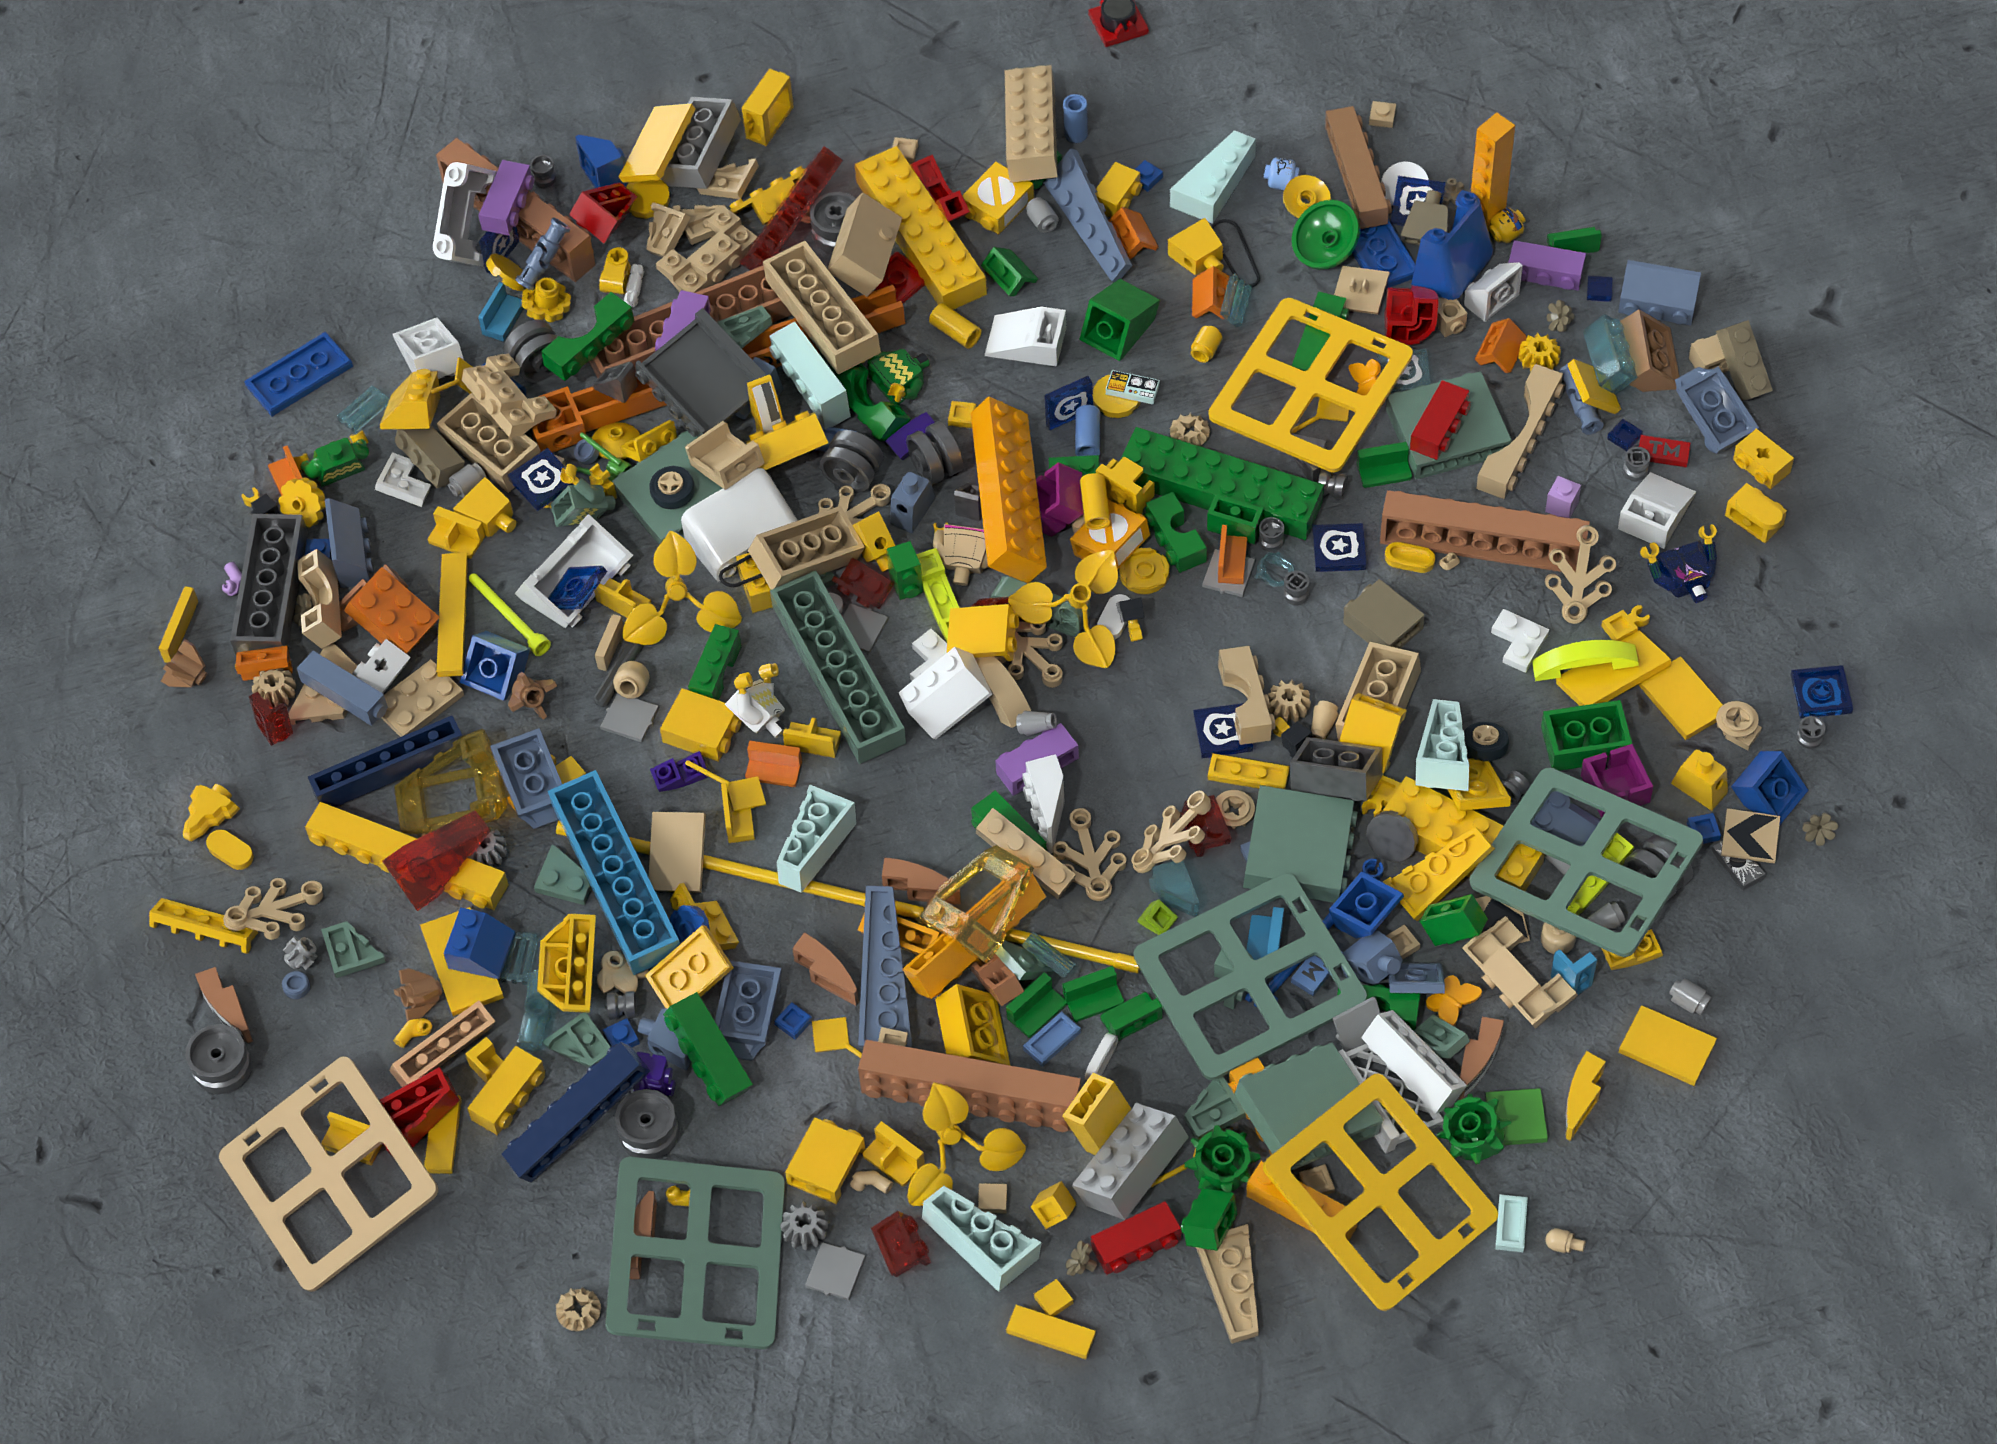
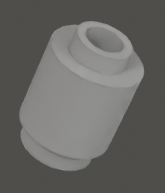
(1042, 215)
(466, 479)
(1689, 996)

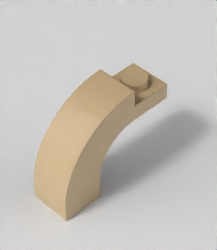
(1006, 694)

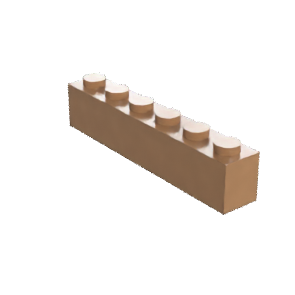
(1357, 167)

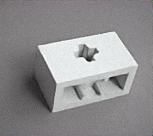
(387, 657)

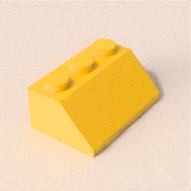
(412, 402)
(789, 439)
(972, 1025)

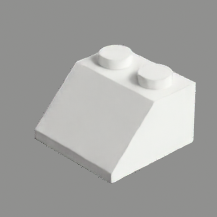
(1494, 290)

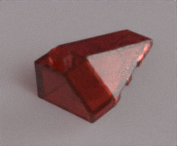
(431, 860)

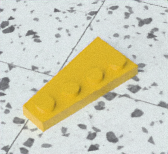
(1439, 872)

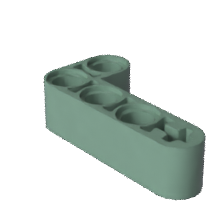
(1064, 616)

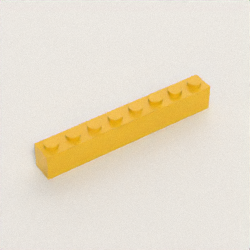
(375, 842)

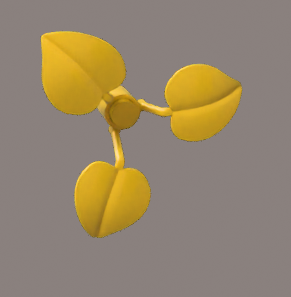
(671, 559)
(1094, 574)
(943, 1113)

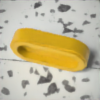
(1759, 510)
(1409, 557)
(229, 849)

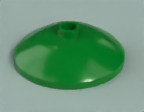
(1316, 230)

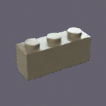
(1744, 360)
(430, 454)

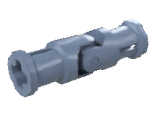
(541, 257)
(1586, 413)

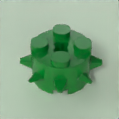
(1474, 1129)
(1209, 1158)

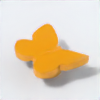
(1365, 375)
(1450, 1003)

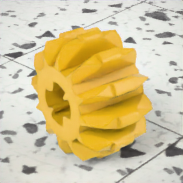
(1540, 352)

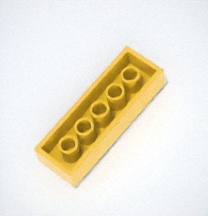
(1441, 822)

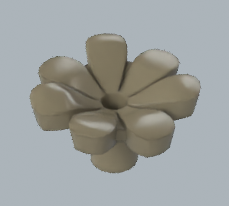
(1452, 189)
(1560, 316)
(304, 605)
(1819, 828)
(1080, 1260)

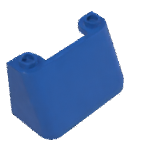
(1455, 258)

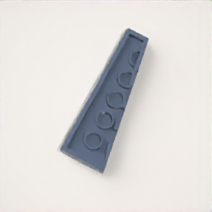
(1080, 205)
(882, 979)

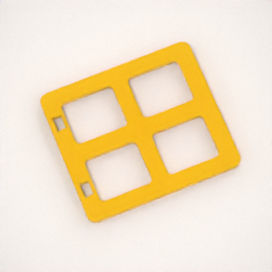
(1310, 385)
(1379, 1190)

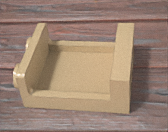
(723, 456)

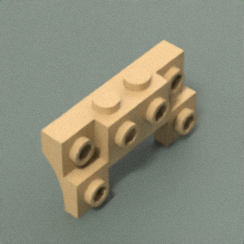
(712, 259)
(503, 398)
(1518, 987)

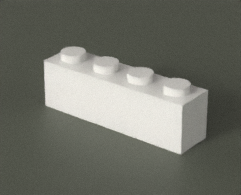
(1413, 1061)

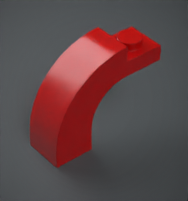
(950, 203)

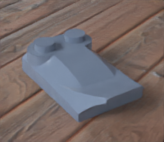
(1715, 408)
(528, 776)
(1565, 819)
(747, 1007)

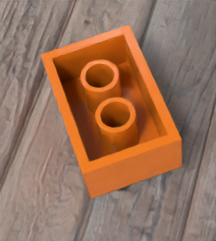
(391, 612)

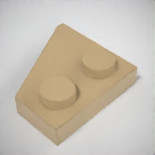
(697, 227)

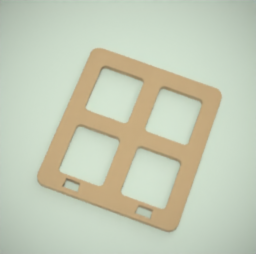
(328, 1174)

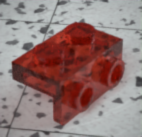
(1212, 825)

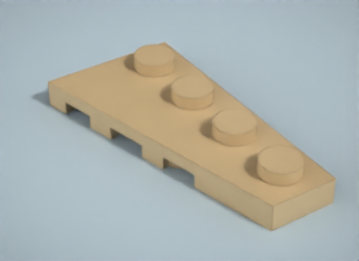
(1232, 1283)

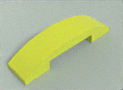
(937, 588)
(1584, 654)
(1617, 852)

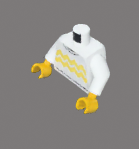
(756, 702)

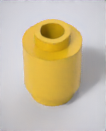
(1206, 343)

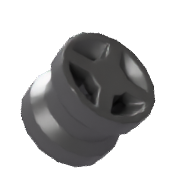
(1815, 727)
(1516, 786)

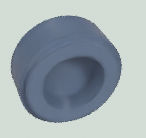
(585, 452)
(296, 985)

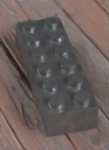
(269, 582)

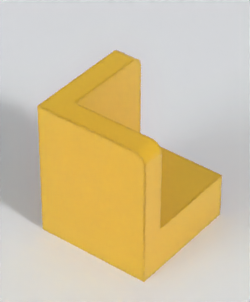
(484, 1059)
(1053, 1205)

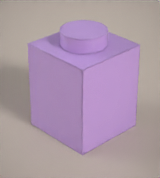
(1563, 497)

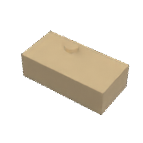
(864, 244)
(484, 442)
(806, 546)
(1383, 675)

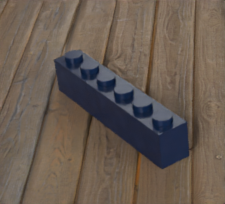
(384, 763)
(575, 1111)

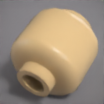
(631, 679)
(1556, 939)

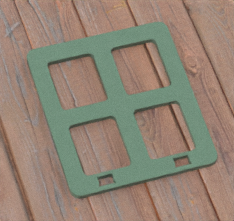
(1586, 861)
(1248, 976)
(695, 1252)

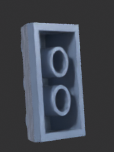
(1659, 292)
(348, 543)

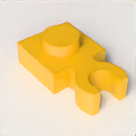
(599, 477)
(1623, 625)
(1380, 795)

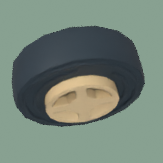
(665, 480)
(1486, 741)

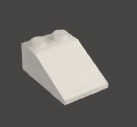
(429, 347)

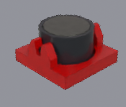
(1117, 21)

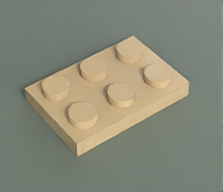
(419, 699)

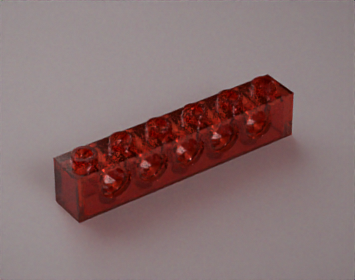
(792, 208)

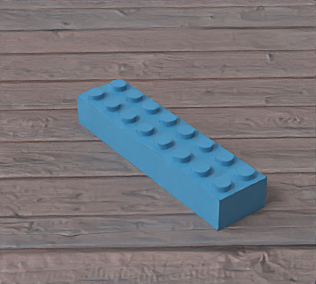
(614, 871)

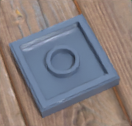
(1418, 978)

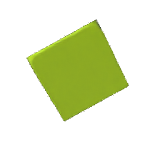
(1157, 917)

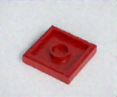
(903, 276)

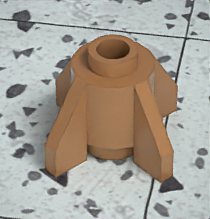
(185, 667)
(529, 693)
(419, 992)

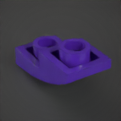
(898, 439)
(675, 774)

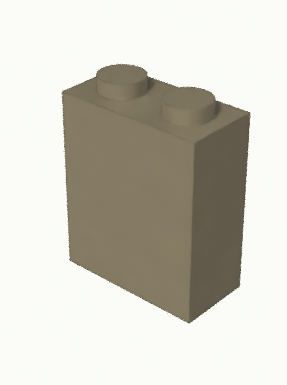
(1383, 616)

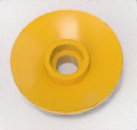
(1304, 187)
(614, 436)

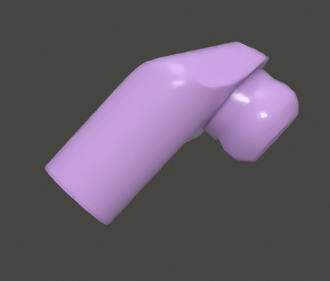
(233, 584)

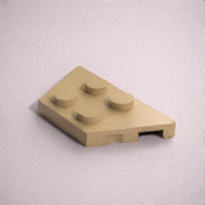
(314, 705)

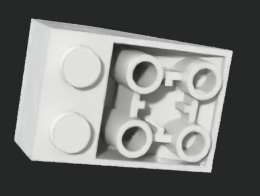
(1028, 335)
(1655, 509)
(1046, 793)

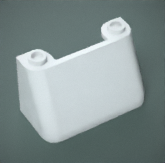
(455, 213)
(732, 518)
(583, 547)

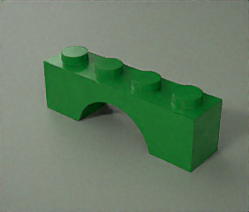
(568, 355)
(881, 418)

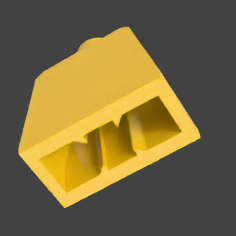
(1197, 248)
(488, 506)
(872, 531)
(1702, 779)

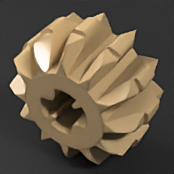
(275, 686)
(1289, 701)

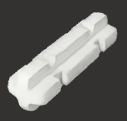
(634, 285)

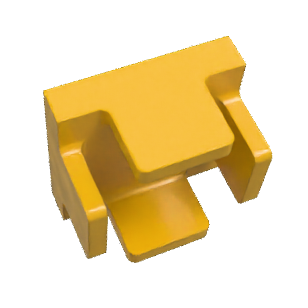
(1121, 486)

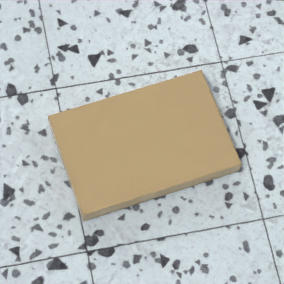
(677, 851)

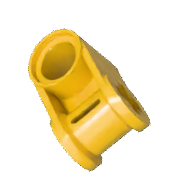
(615, 272)

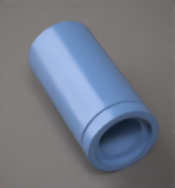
(1075, 118)
(1087, 430)

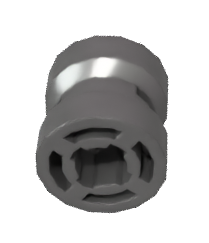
(543, 171)
(1636, 464)
(1333, 484)
(1271, 534)
(1296, 588)
(621, 1005)

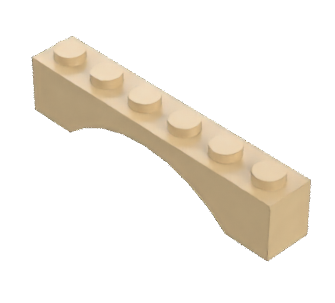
(1502, 467)

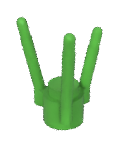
(614, 466)

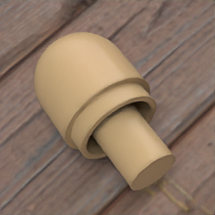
(1563, 1241)

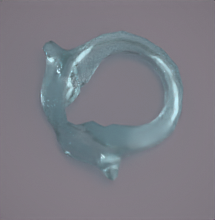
(1272, 558)

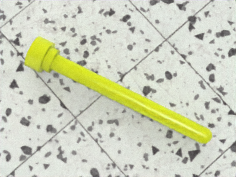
(536, 642)

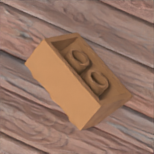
(1651, 351)

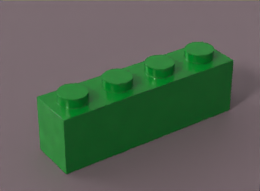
(1313, 338)
(707, 1049)

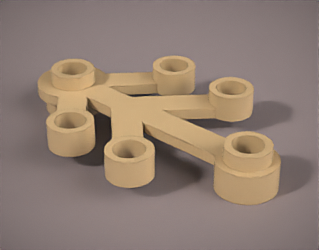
(878, 490)
(1580, 579)
(1025, 646)
(1171, 834)
(1091, 860)
(243, 917)

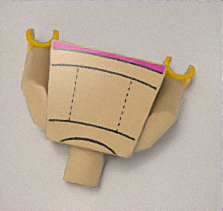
(961, 550)

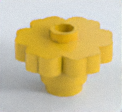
(547, 300)
(303, 499)

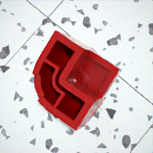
(1410, 314)

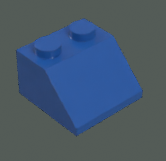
(600, 160)
(493, 664)
(1770, 785)
(1364, 906)
(478, 944)

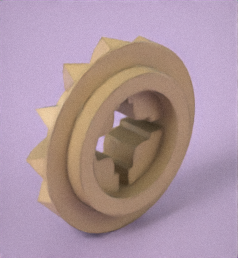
(1196, 437)
(1747, 715)
(1238, 800)
(571, 1319)

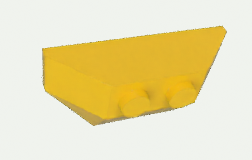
(567, 963)

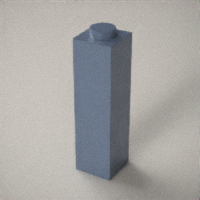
(342, 688)

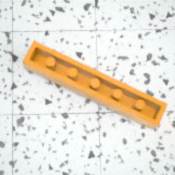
(1493, 164)
(948, 959)

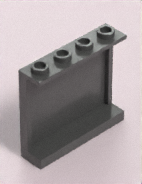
(700, 375)

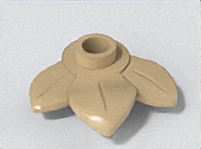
(617, 975)

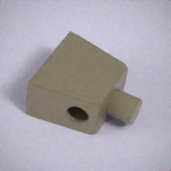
(1425, 217)

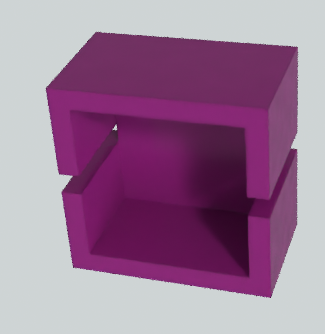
(1059, 498)
(1622, 778)

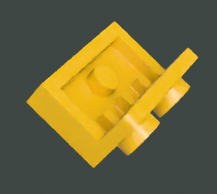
(649, 442)

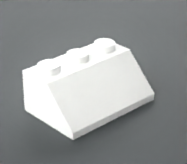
(946, 692)

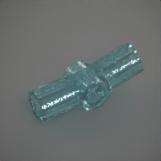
(533, 1024)

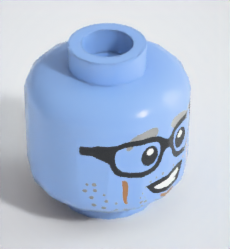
(1280, 173)

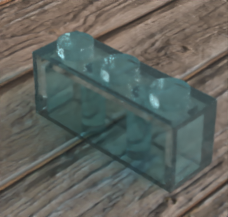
(1610, 354)

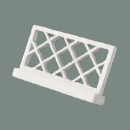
(1388, 1134)

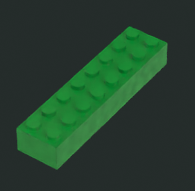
(1200, 473)

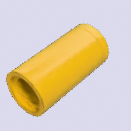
(955, 325)
(1095, 501)

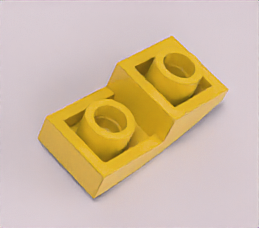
(1646, 951)

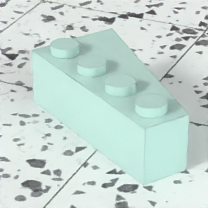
(1214, 178)
(811, 375)
(1443, 751)
(814, 837)
(983, 1241)

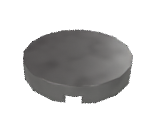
(1392, 836)

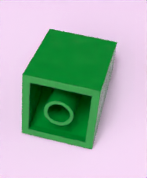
(1118, 318)

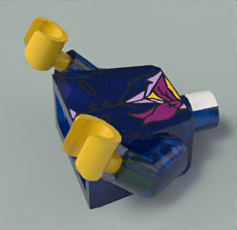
(1685, 568)

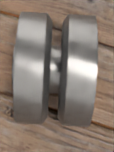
(827, 218)
(526, 346)
(934, 452)
(851, 460)
(1653, 856)
(218, 1059)
(647, 1124)

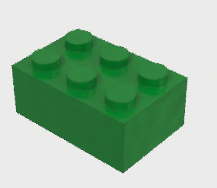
(1583, 733)

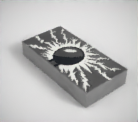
(1743, 871)

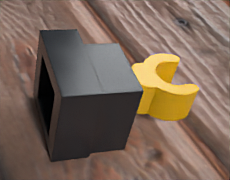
(261, 504)
(1131, 612)
(1291, 736)

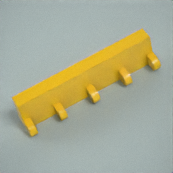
(199, 922)

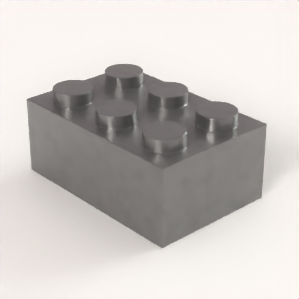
(1336, 769)

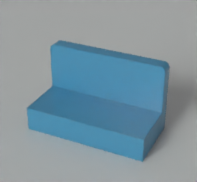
(500, 314)
(1265, 933)
(1577, 975)

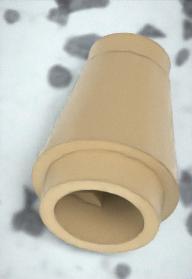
(1323, 719)

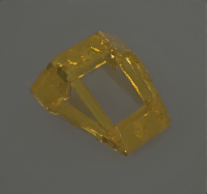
(488, 783)
(965, 928)

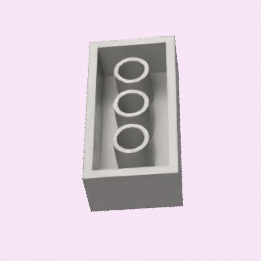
(702, 143)
(1130, 1161)

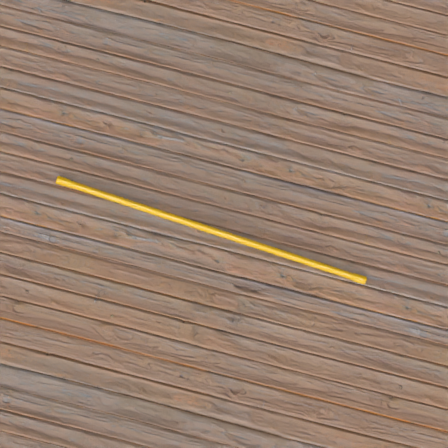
(1117, 960)

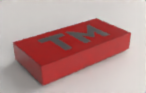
(1666, 450)

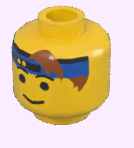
(1507, 225)

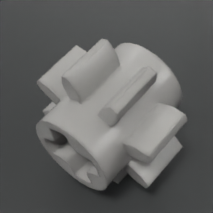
(300, 953)

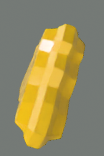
(208, 809)

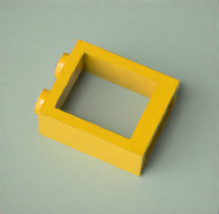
(767, 107)

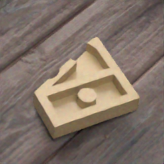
(731, 180)
(665, 229)

